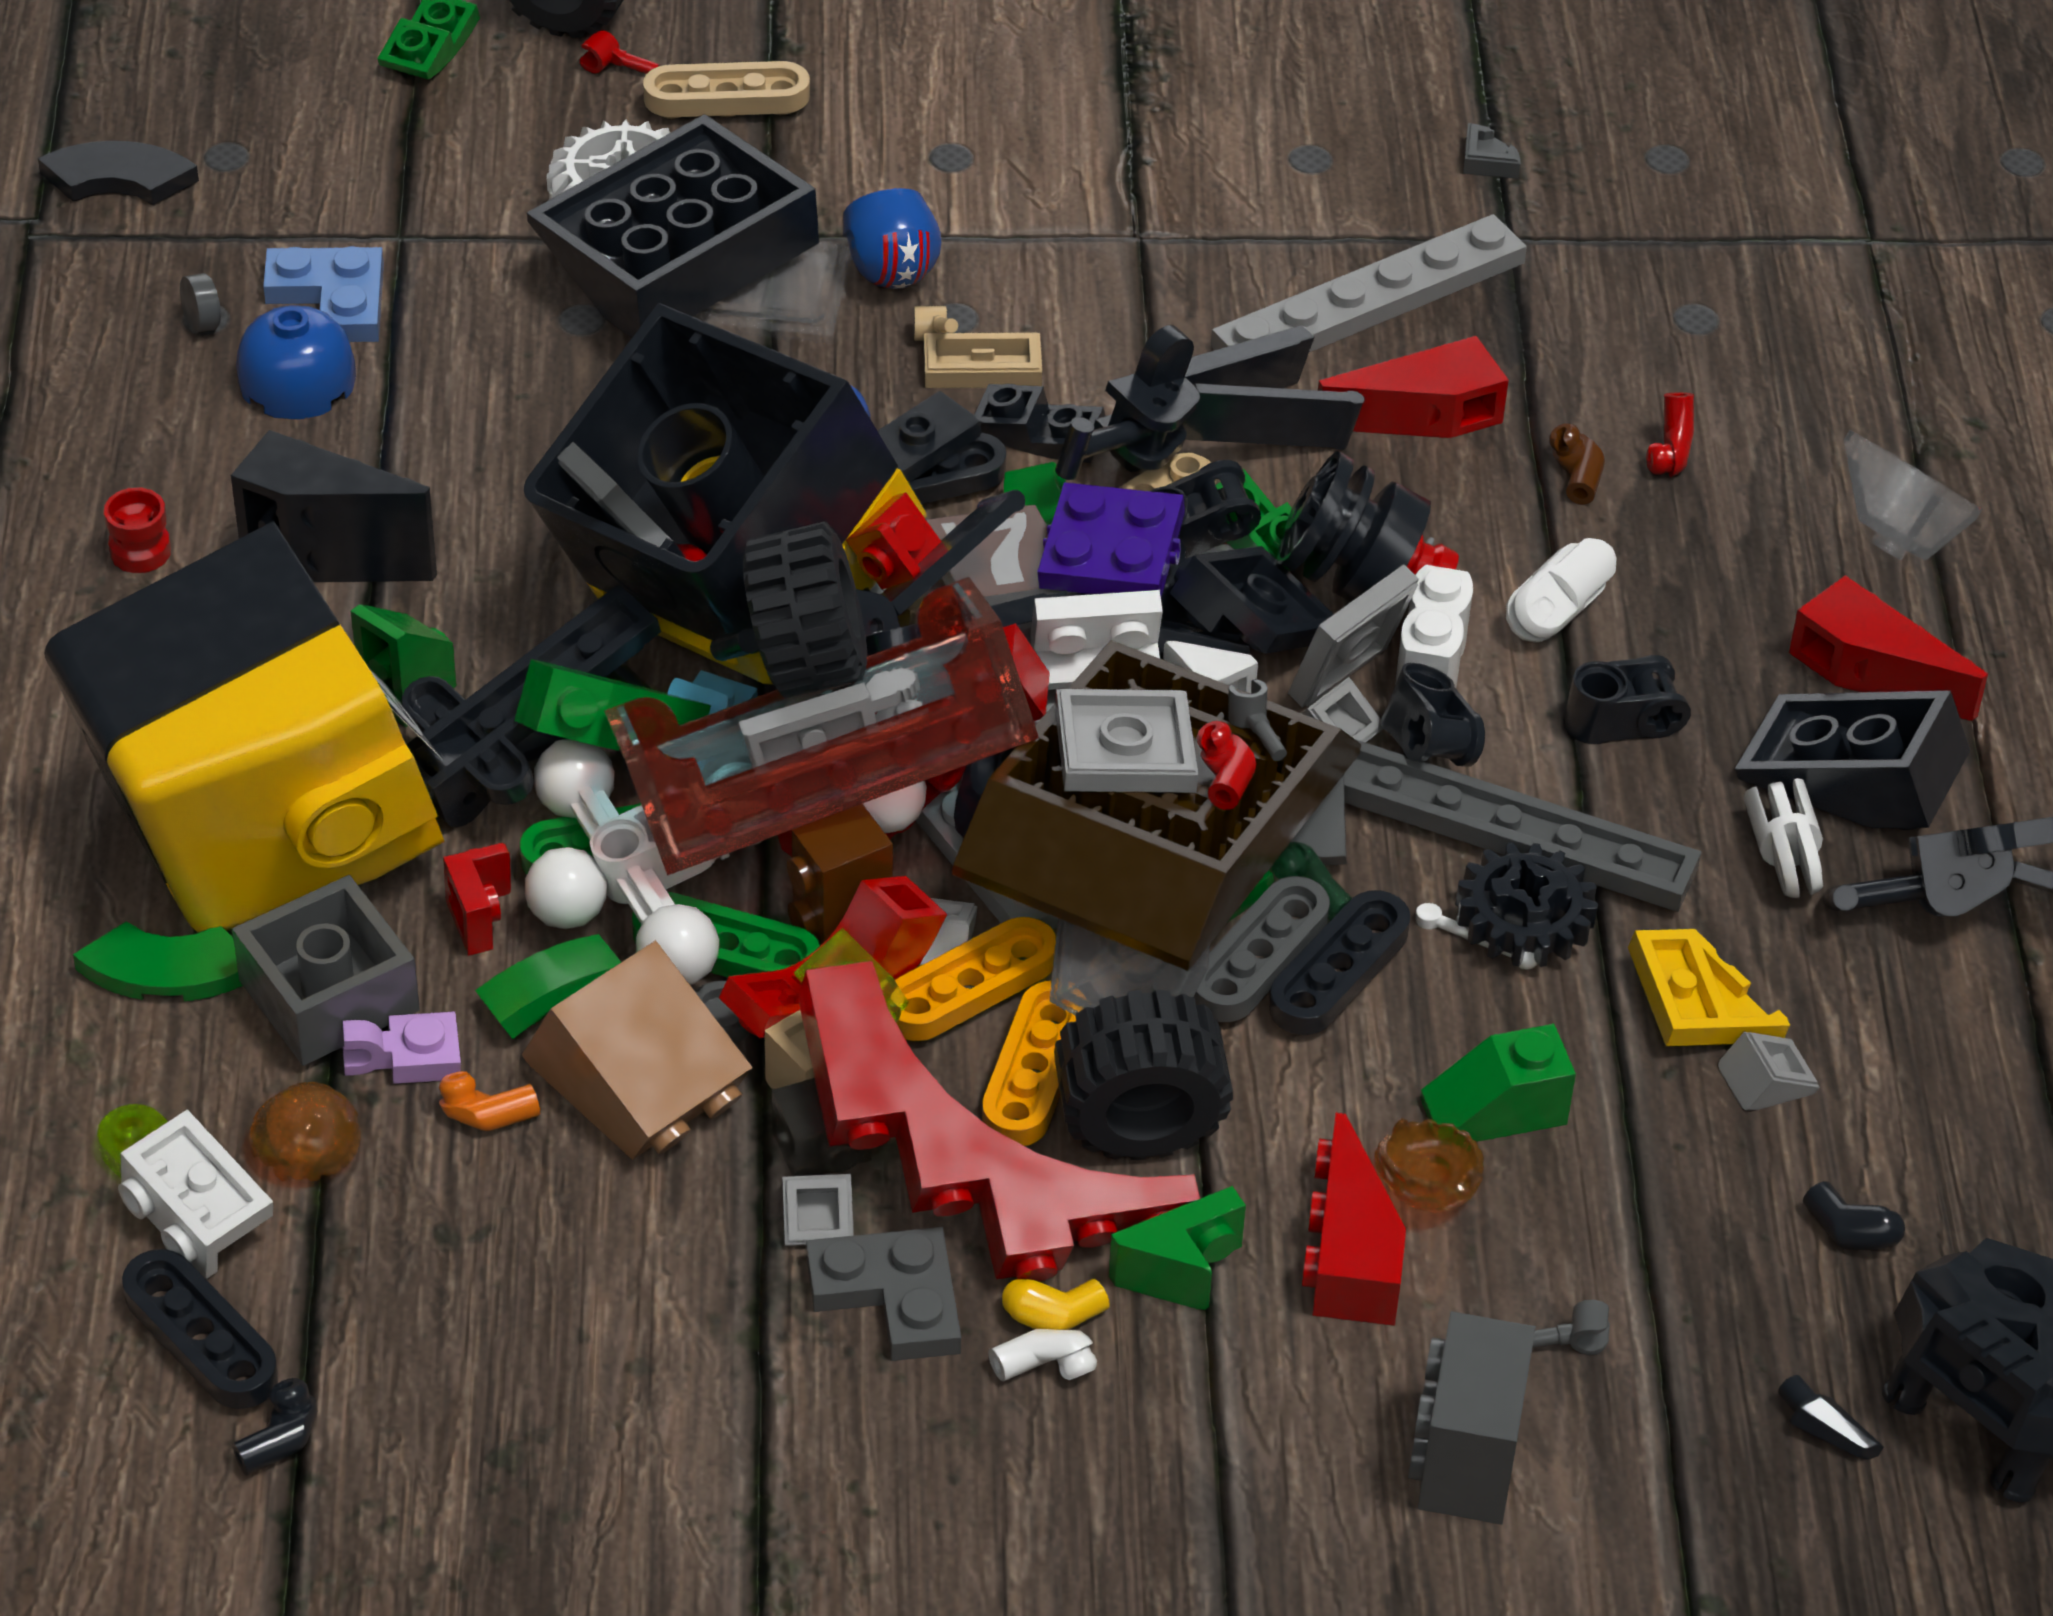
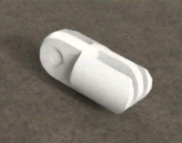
(1560, 589)
(1789, 837)

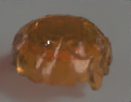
(305, 1132)
(1430, 1165)

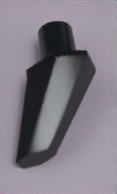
(1827, 1419)

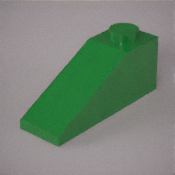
(574, 703)

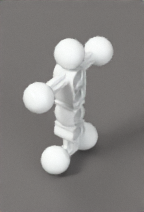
(571, 886)

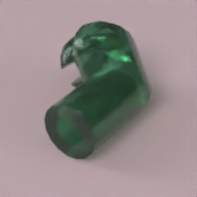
(1303, 861)

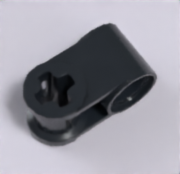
(1208, 510)
(1621, 697)
(1433, 718)

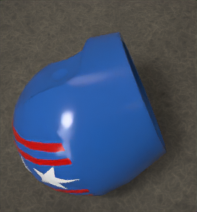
(892, 237)

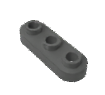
(1234, 975)

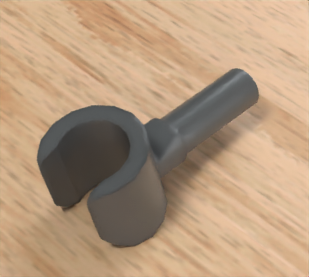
(1251, 712)
(1586, 1333)

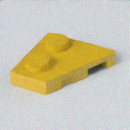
(1696, 992)

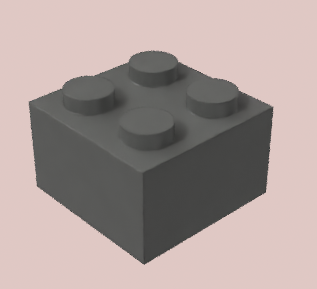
(325, 964)
(1471, 1416)

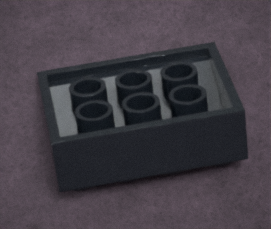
(678, 224)

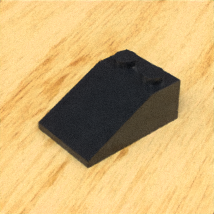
(1862, 753)

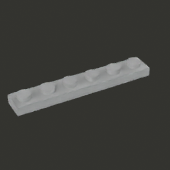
(1386, 286)

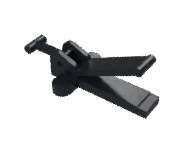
(1211, 397)
(882, 609)
(478, 738)
(1955, 870)

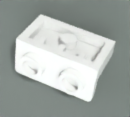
(1075, 629)
(191, 1191)

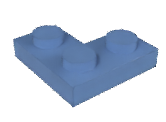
(340, 279)

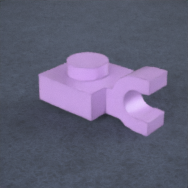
(414, 1047)

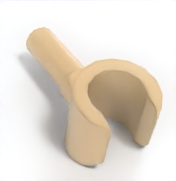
(932, 320)

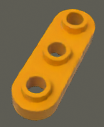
(988, 963)
(1014, 1087)

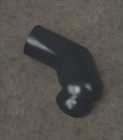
(286, 1431)

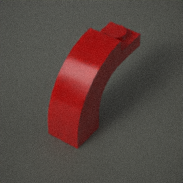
(885, 917)

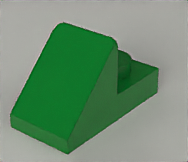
(1172, 1250)

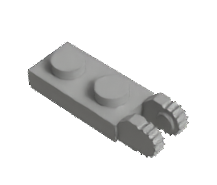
(829, 715)

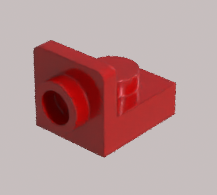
(893, 542)
(472, 892)

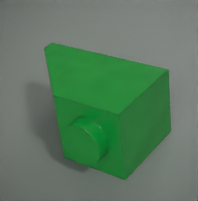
(401, 649)
(1505, 1086)

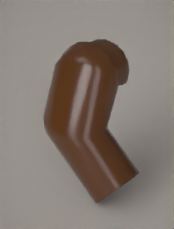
(1581, 459)

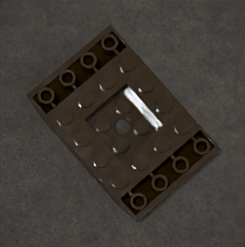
(1148, 864)

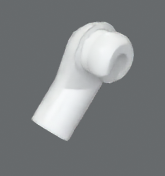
(1042, 1346)

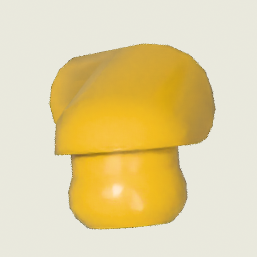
(1049, 1308)

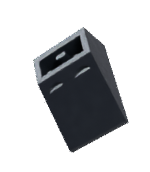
(336, 512)

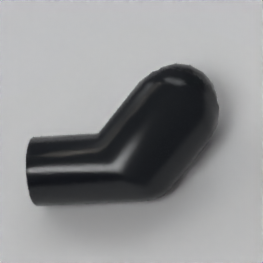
(1853, 1225)

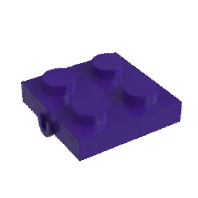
(1111, 540)

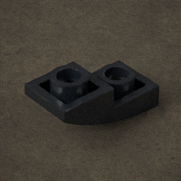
(1026, 421)

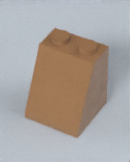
(639, 1054)

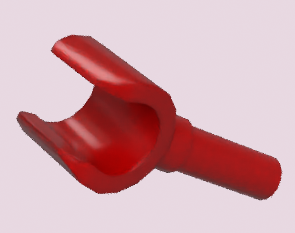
(605, 49)

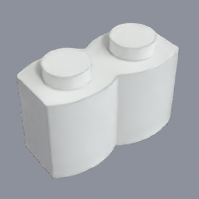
(1437, 620)

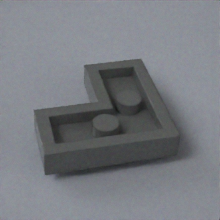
(892, 1269)

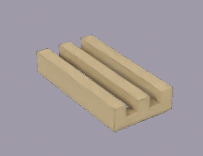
(982, 359)

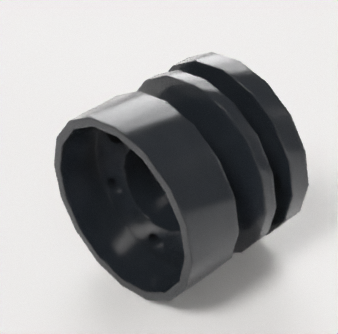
(1342, 526)

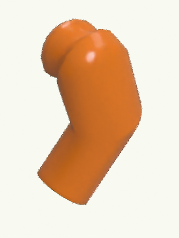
(484, 1110)

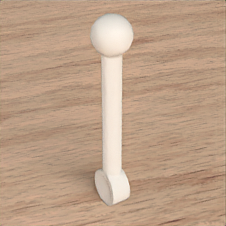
(1430, 917)

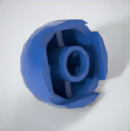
(295, 362)

